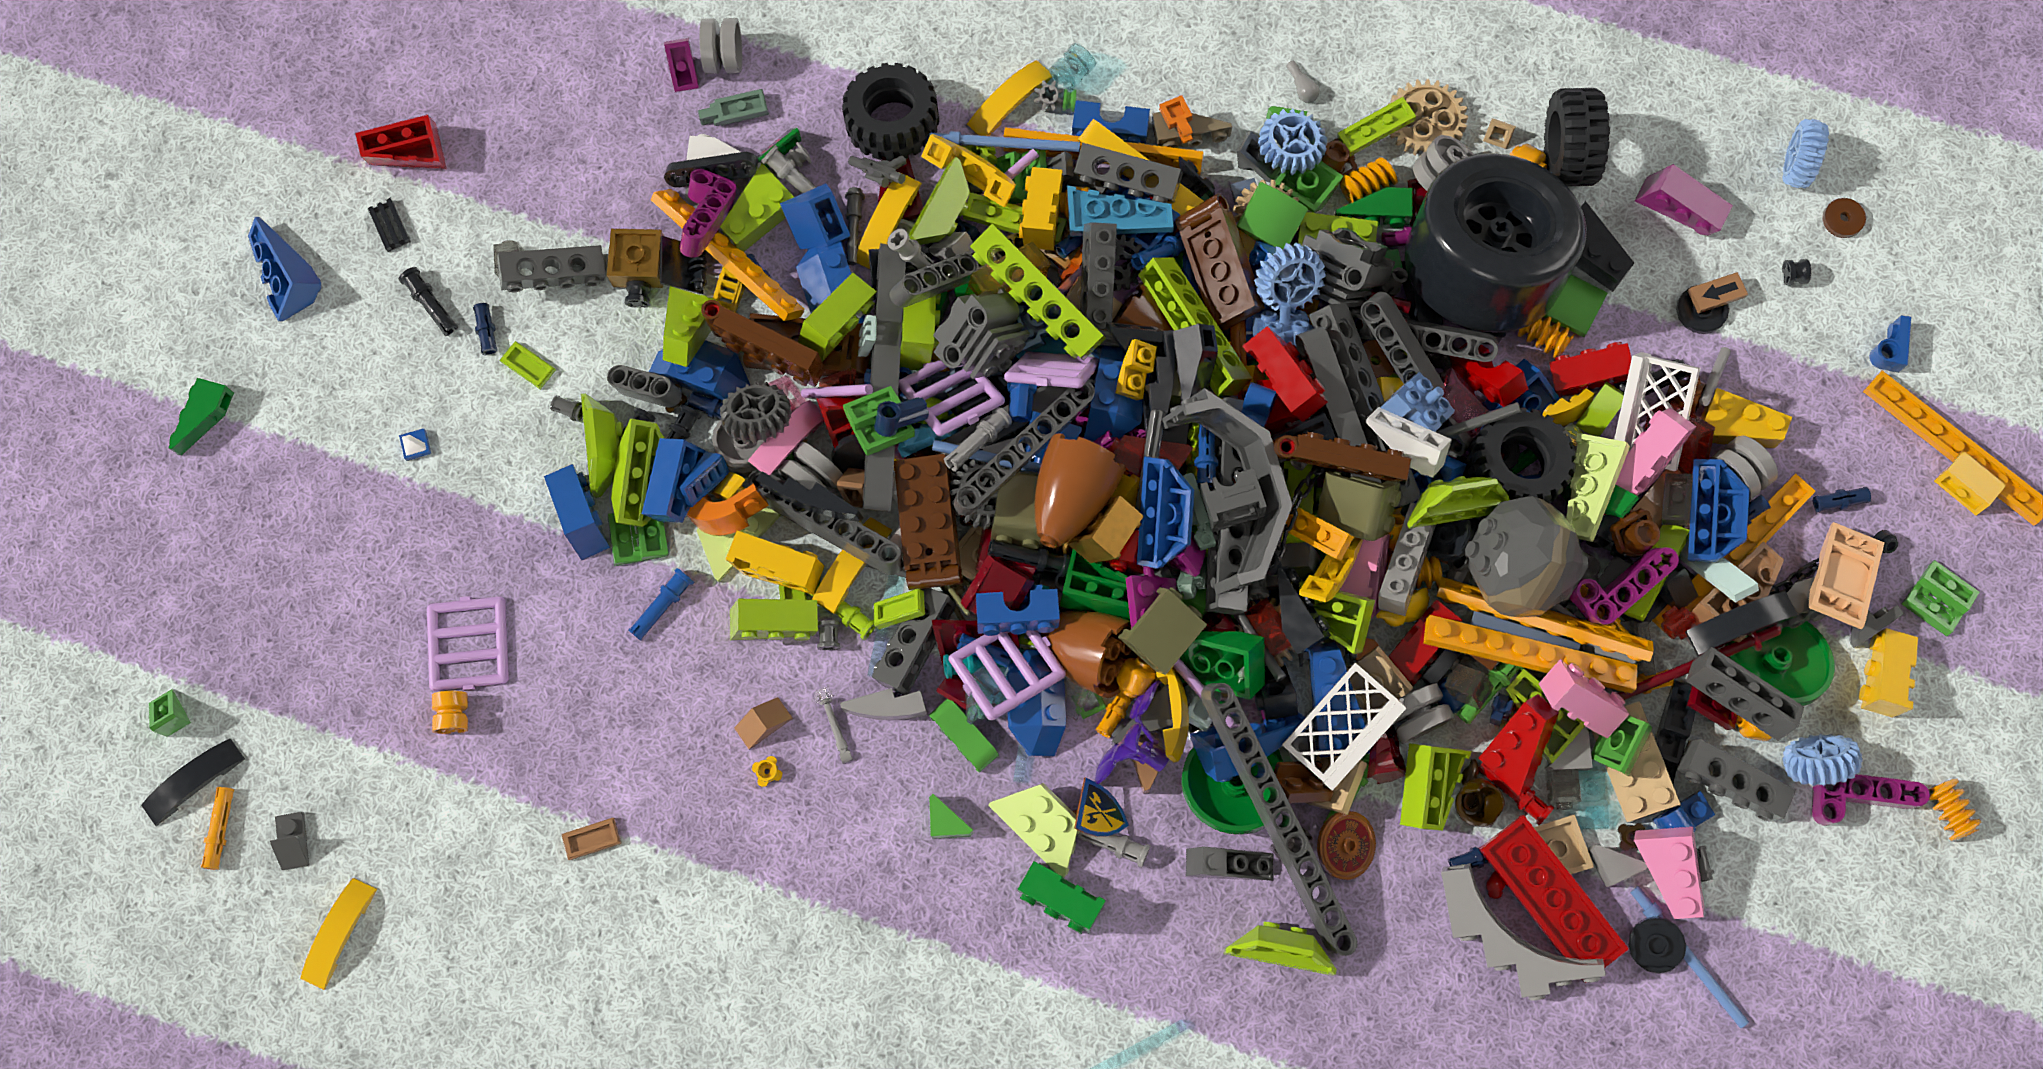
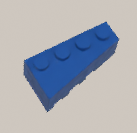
(1325, 671)

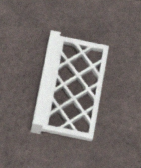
(1635, 393)
(1362, 743)

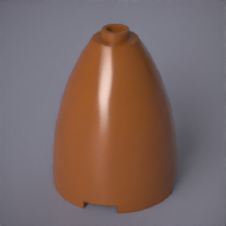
(1073, 487)
(1091, 649)

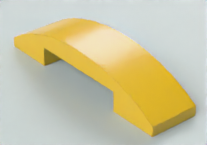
(1008, 97)
(976, 169)
(887, 217)
(843, 573)
(1331, 574)
(1176, 737)
(335, 932)

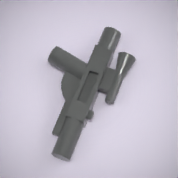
(880, 171)

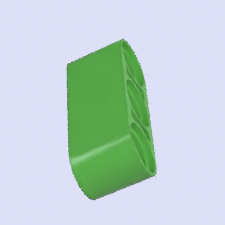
(964, 736)

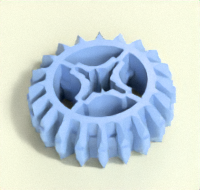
(1289, 133)
(1805, 153)
(1286, 270)
(1822, 759)

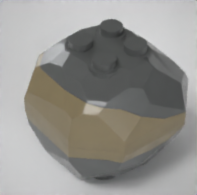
(1525, 558)

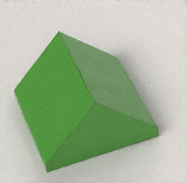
(1313, 186)
(1622, 746)

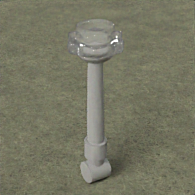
(825, 697)

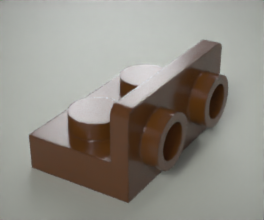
(1301, 783)

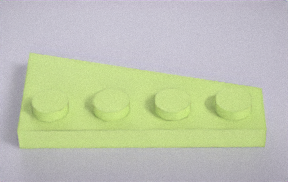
(1595, 476)

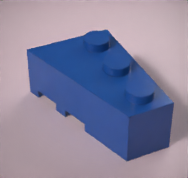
(670, 469)
(576, 511)

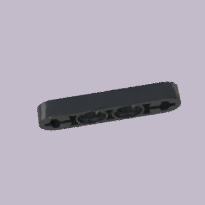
(744, 162)

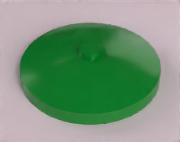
(1793, 663)
(1222, 804)

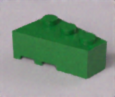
(1094, 588)
(1060, 898)

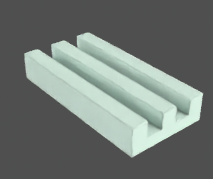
(867, 335)

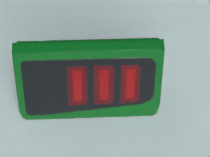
(784, 143)

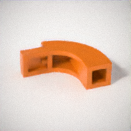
(727, 515)

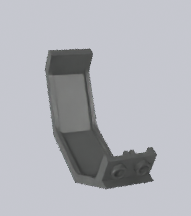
(1256, 452)

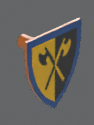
(1098, 811)

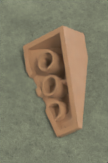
(1761, 566)

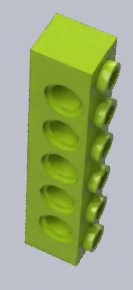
(993, 241)
(1183, 309)

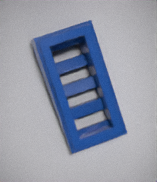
(704, 477)

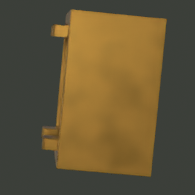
(634, 256)
(1107, 532)

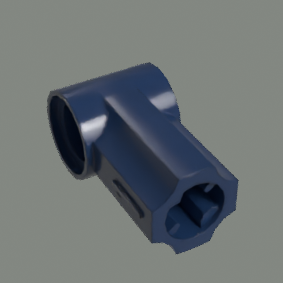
(896, 415)

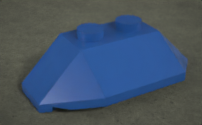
(822, 272)
(711, 371)
(1107, 409)
(1717, 511)
(1167, 513)
(1041, 719)

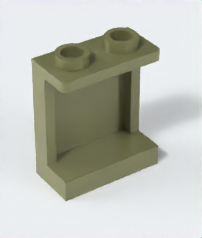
(1164, 631)

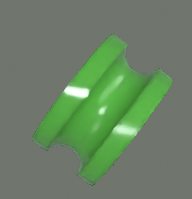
(1069, 100)

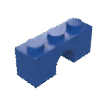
(1130, 128)
(995, 617)

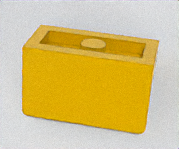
(1970, 483)

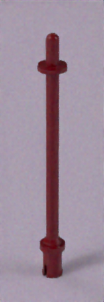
(1753, 640)

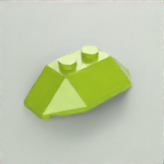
(943, 206)
(602, 443)
(633, 471)
(1457, 501)
(1282, 948)

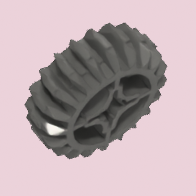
(755, 412)
(960, 478)

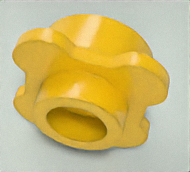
(760, 767)

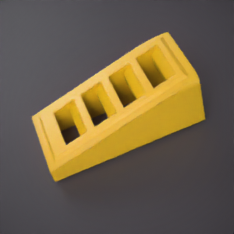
(719, 290)

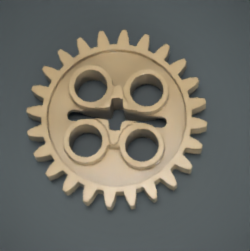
(1416, 98)

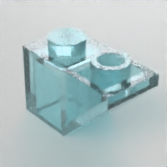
(990, 690)

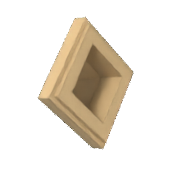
(1501, 128)

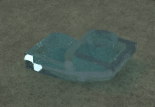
(1593, 807)

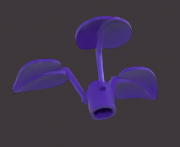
(1128, 748)

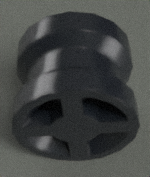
(1796, 271)
(637, 294)

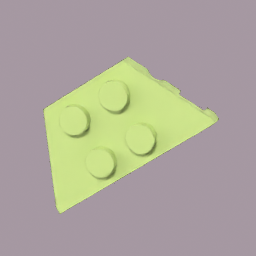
(718, 546)
(1041, 823)

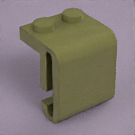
(1358, 505)
(1016, 511)

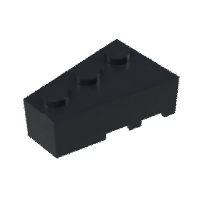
(1603, 255)

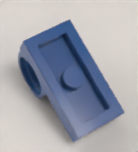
(1895, 346)
(1259, 403)
(1691, 813)

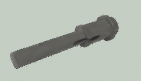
(854, 214)

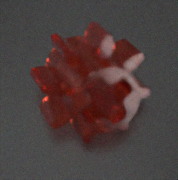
(1677, 622)

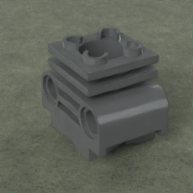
(1349, 265)
(981, 334)

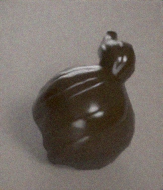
(1481, 793)

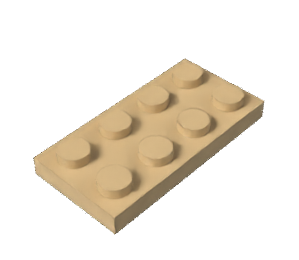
(1649, 783)

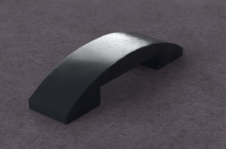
(1741, 622)
(191, 779)

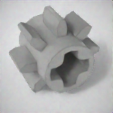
(1051, 89)

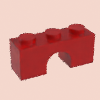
(1497, 383)

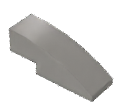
(885, 706)

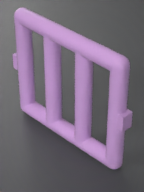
(1052, 370)
(970, 416)
(499, 653)
(1013, 699)

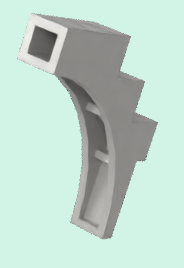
(1502, 948)

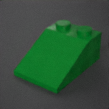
(1228, 659)

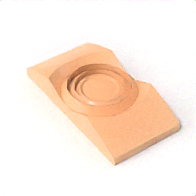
(1846, 575)

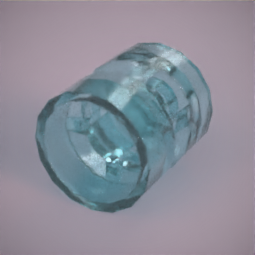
(1074, 65)

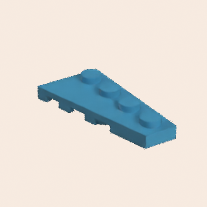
(1128, 214)

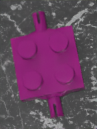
(1142, 591)

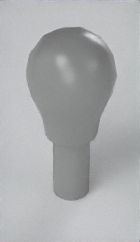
(1306, 88)

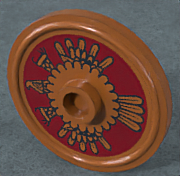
(1346, 845)

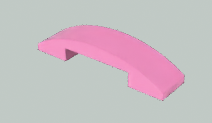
(774, 452)

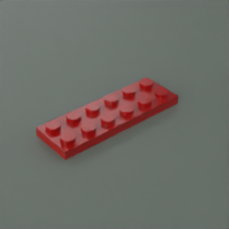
(1551, 894)

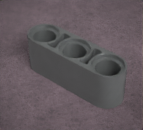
(644, 386)

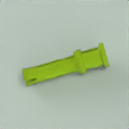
(854, 618)

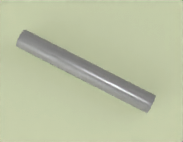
(1714, 376)

